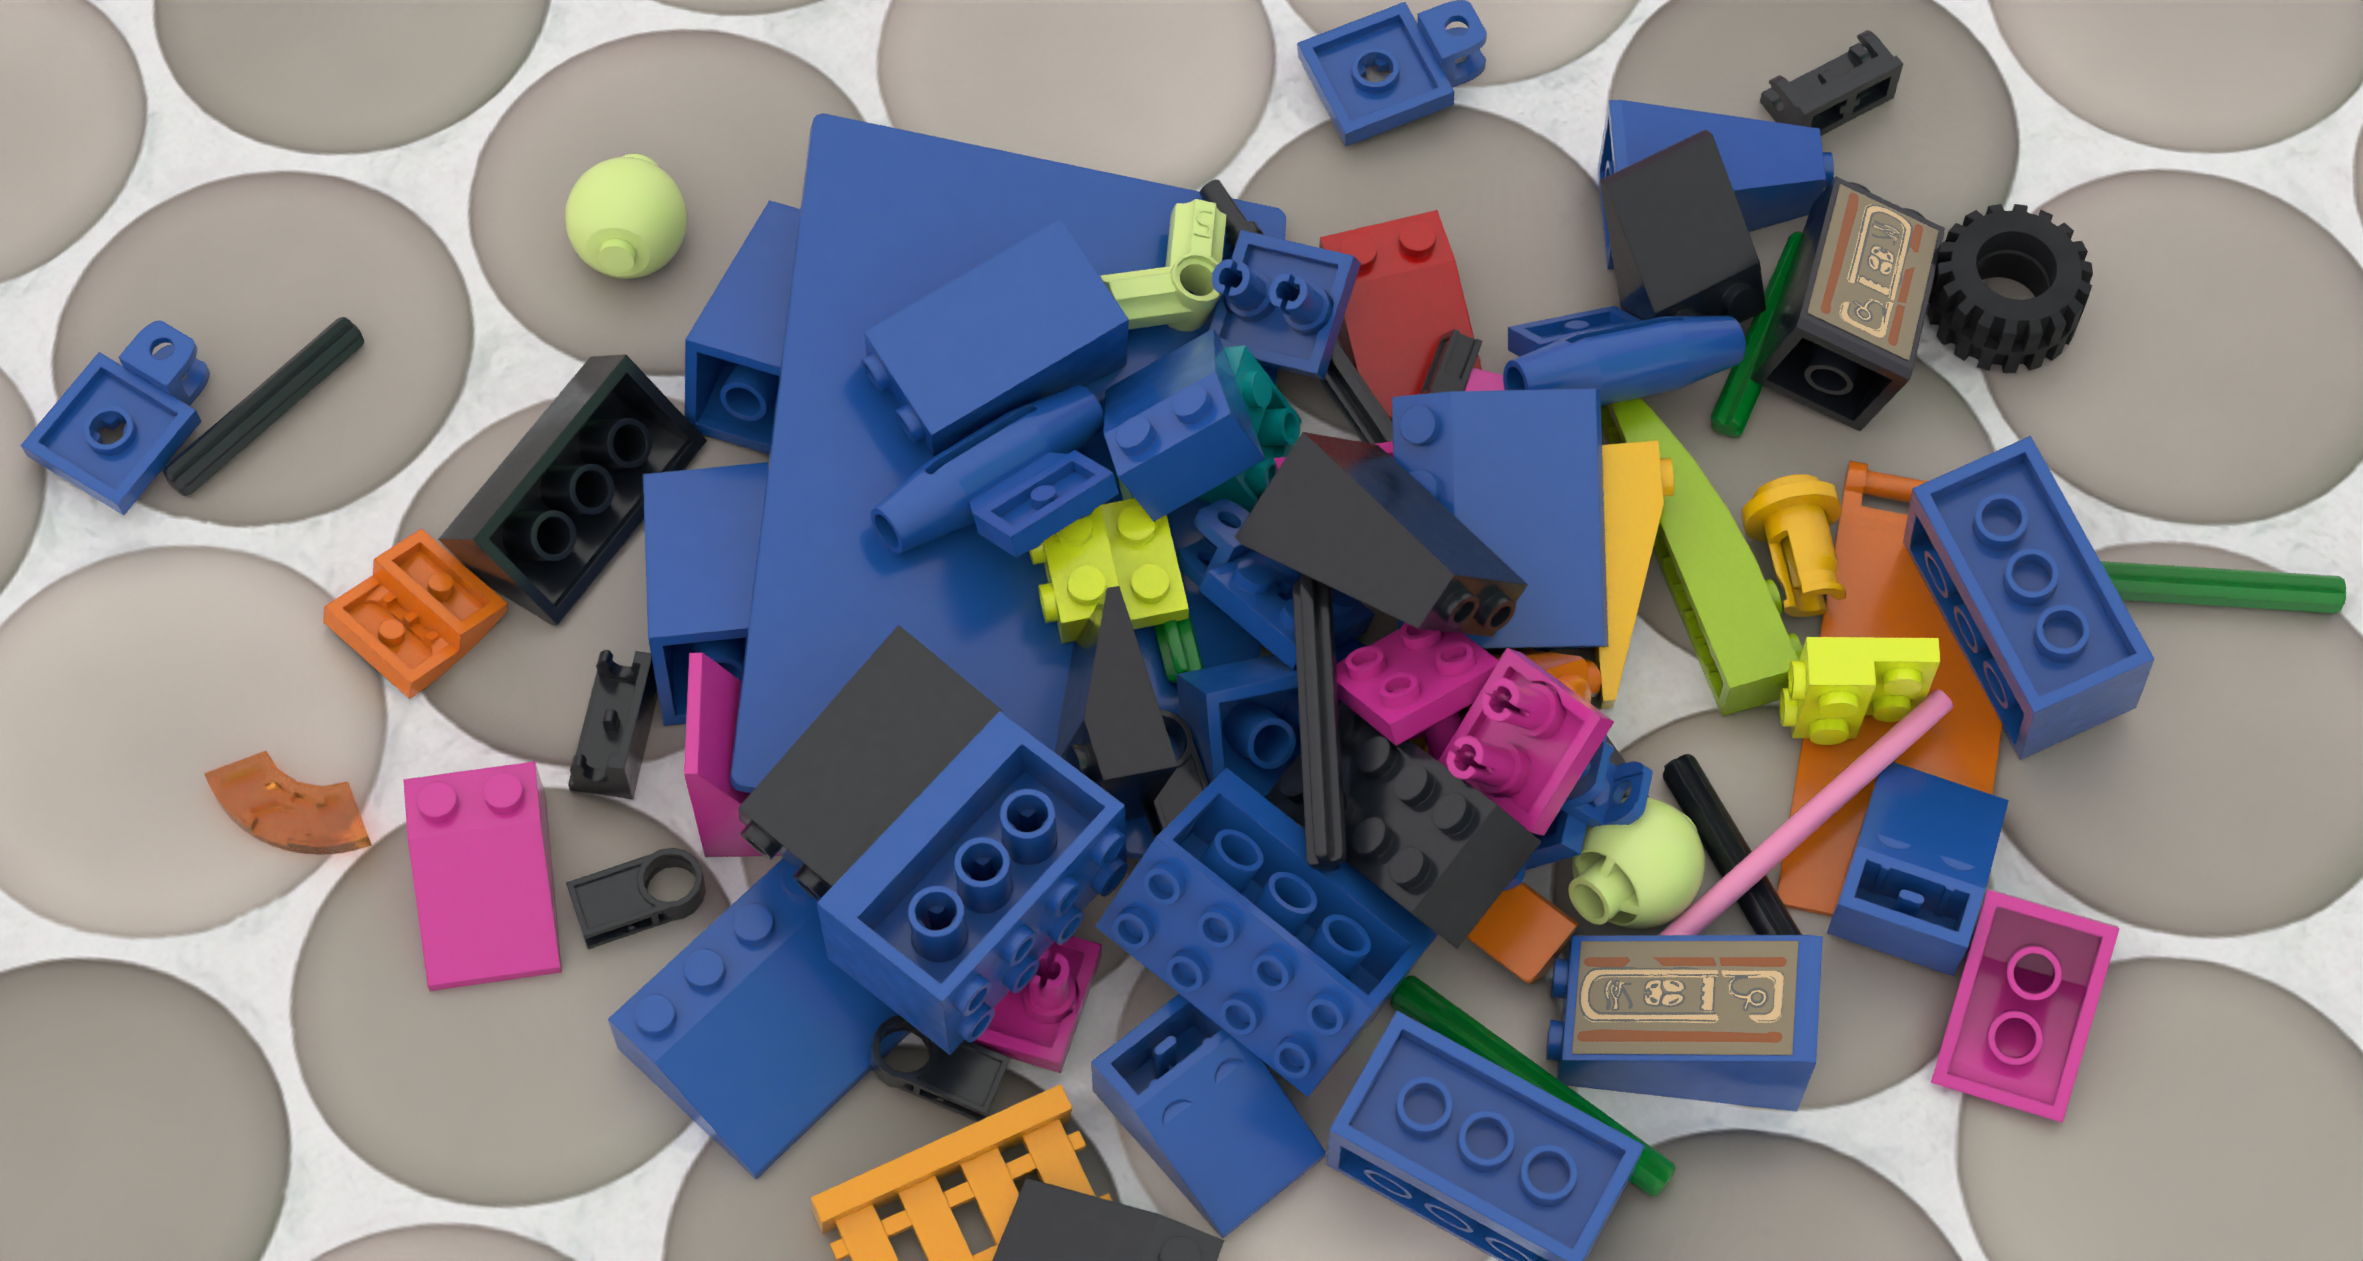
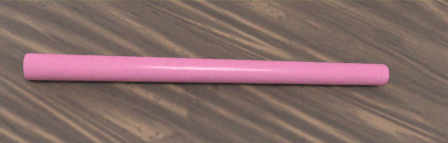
(1811, 816)

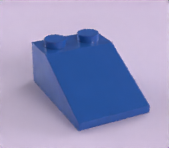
(1179, 427)

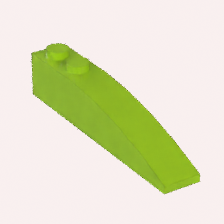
(1712, 575)

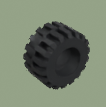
(2015, 248)

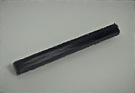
(1319, 725)

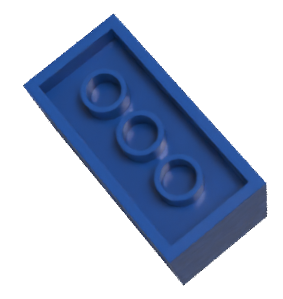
(2026, 597)
(975, 883)
(1259, 937)
(1479, 1149)

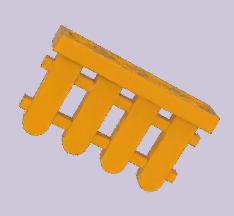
(988, 1179)

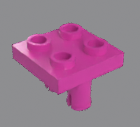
(1415, 684)
(1525, 741)
(1044, 1015)

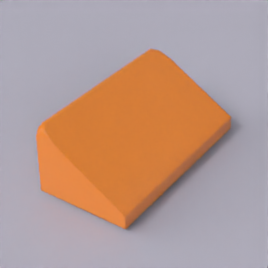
(1523, 932)

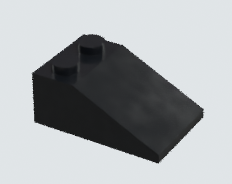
(1681, 236)
(1111, 713)
(1075, 1226)

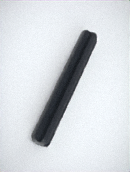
(263, 406)
(1725, 843)

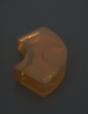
(287, 811)

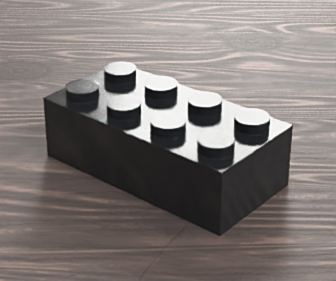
(1417, 829)

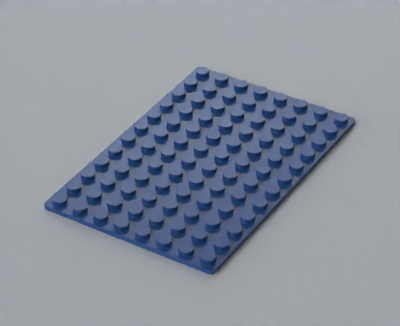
(877, 231)

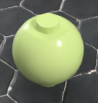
(626, 217)
(1639, 870)

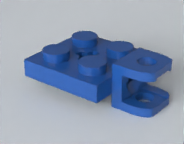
(1415, 53)
(140, 394)
(1255, 587)
(1594, 803)

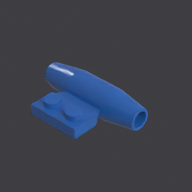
(1621, 353)
(1009, 478)

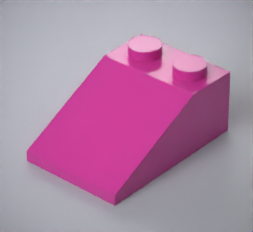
(708, 756)
(483, 875)
(2025, 1005)

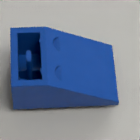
(1919, 868)
(1205, 1113)

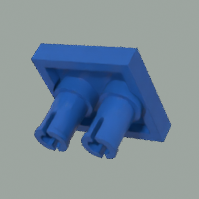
(1283, 301)

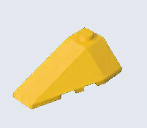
(1633, 506)

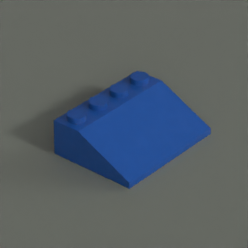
(1531, 488)
(755, 1024)

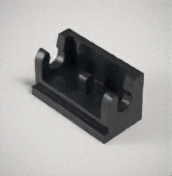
(1837, 88)
(615, 727)

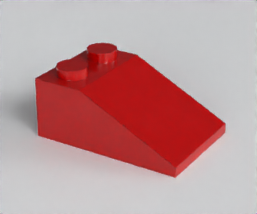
(1400, 302)

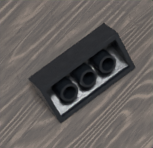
(572, 488)

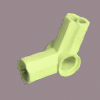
(1193, 252)

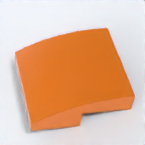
(415, 613)

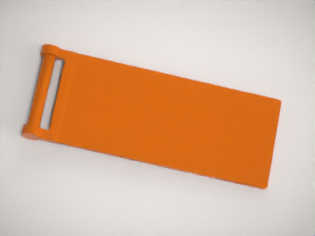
(1883, 601)

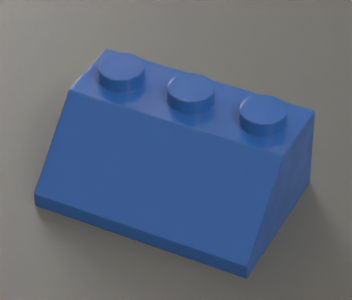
(1246, 717)

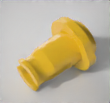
(1795, 523)

